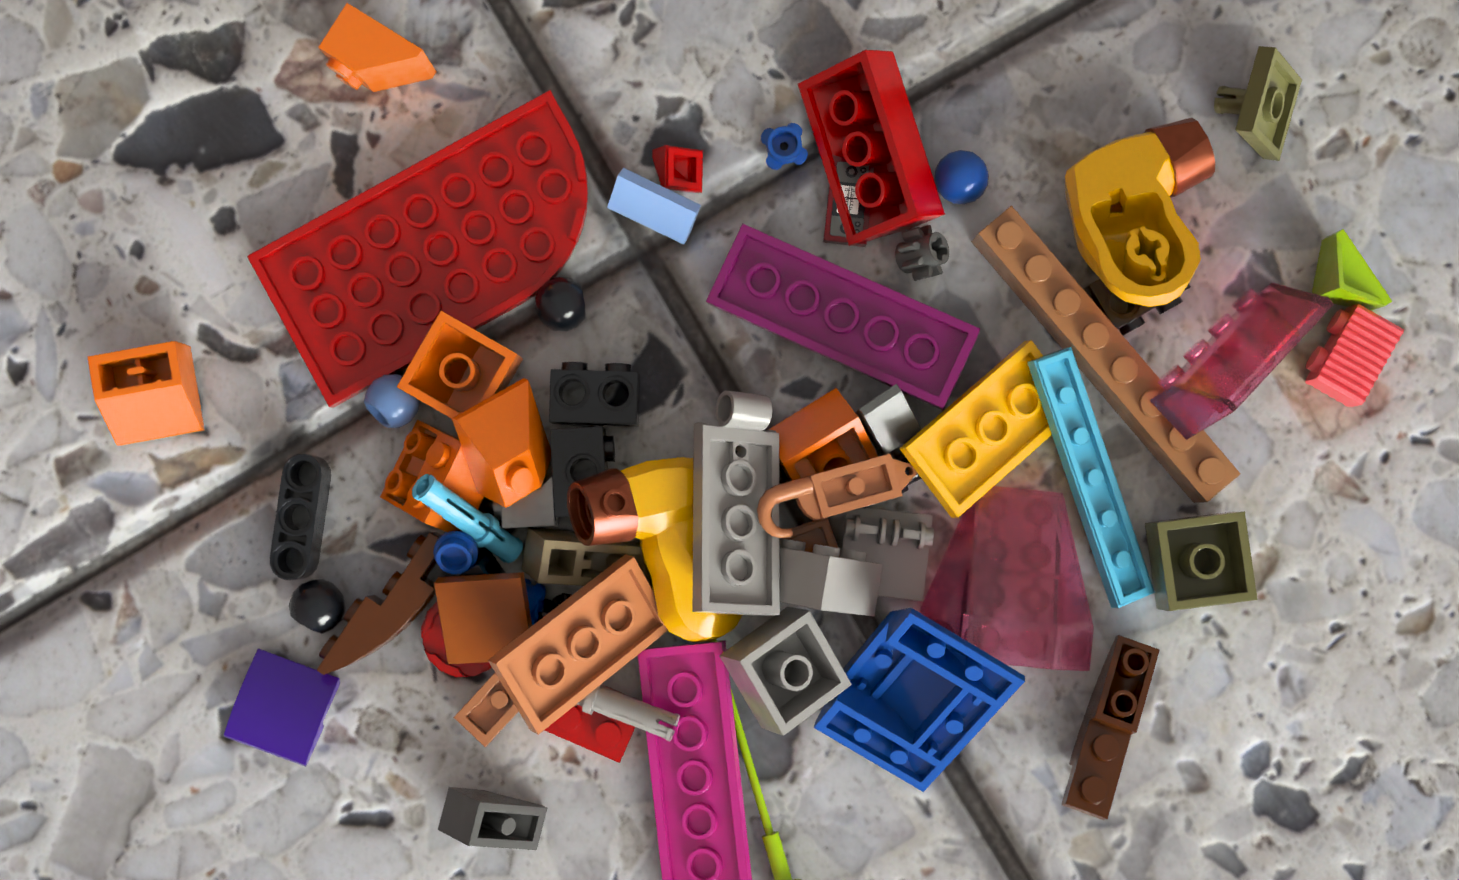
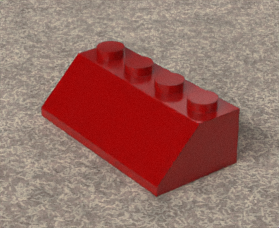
(866, 118)

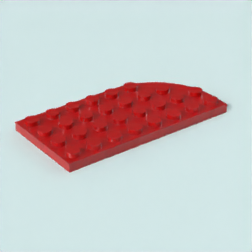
(448, 235)

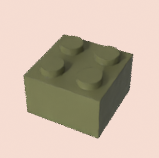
(1201, 561)

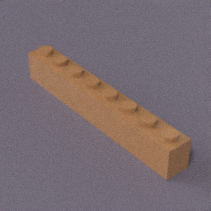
(1100, 353)

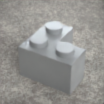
(828, 581)

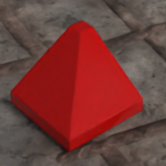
(679, 168)

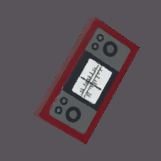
(848, 177)

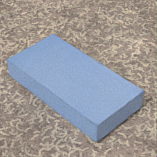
(653, 206)

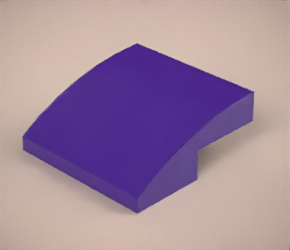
(281, 707)

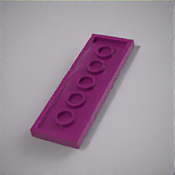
(843, 316)

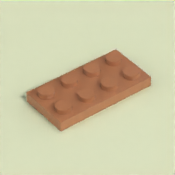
(579, 644)

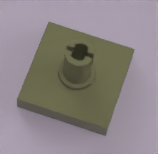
(1265, 104)

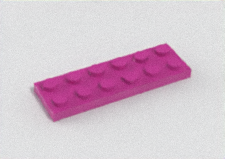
(699, 769)

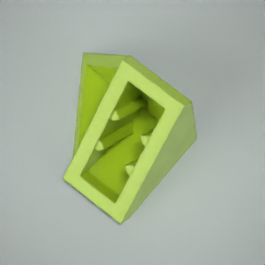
(1346, 276)

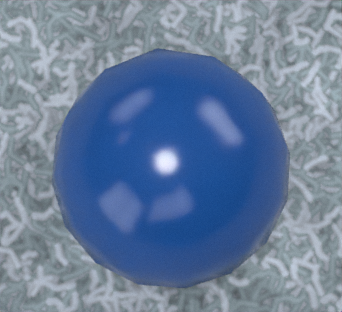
(961, 177)

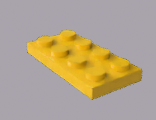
(981, 434)

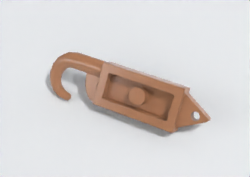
(837, 490)

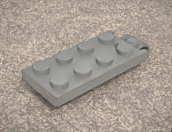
(732, 554)

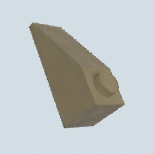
(560, 558)

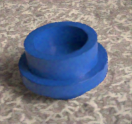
(455, 552)

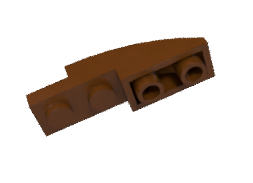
(379, 621)
(1108, 726)

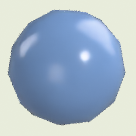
(390, 404)

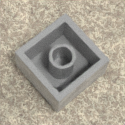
(785, 670)

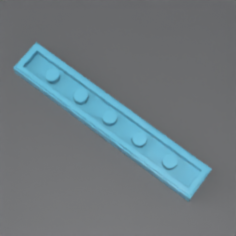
(1091, 477)

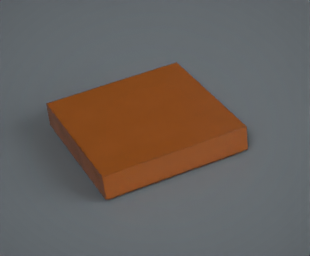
(481, 614)

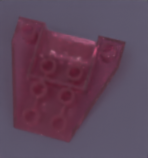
(1015, 582)

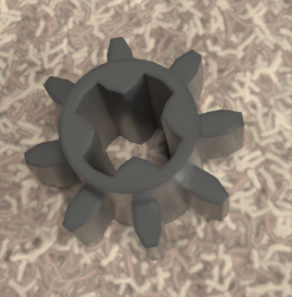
(922, 252)

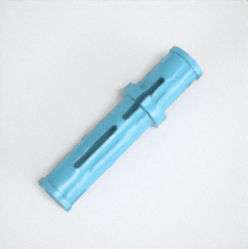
(480, 526)

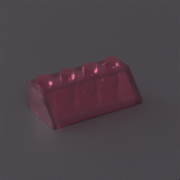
(1237, 356)

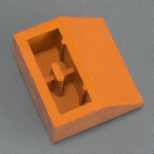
(147, 392)
(433, 453)

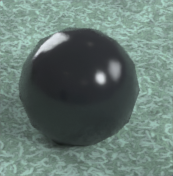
(560, 304)
(317, 605)

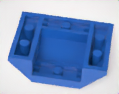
(916, 697)

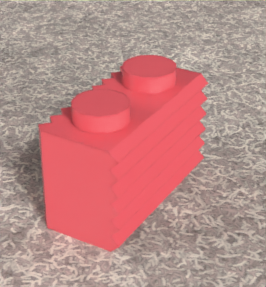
(1352, 354)

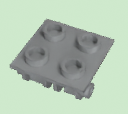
(897, 542)

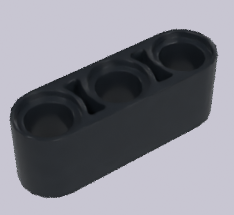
(285, 533)

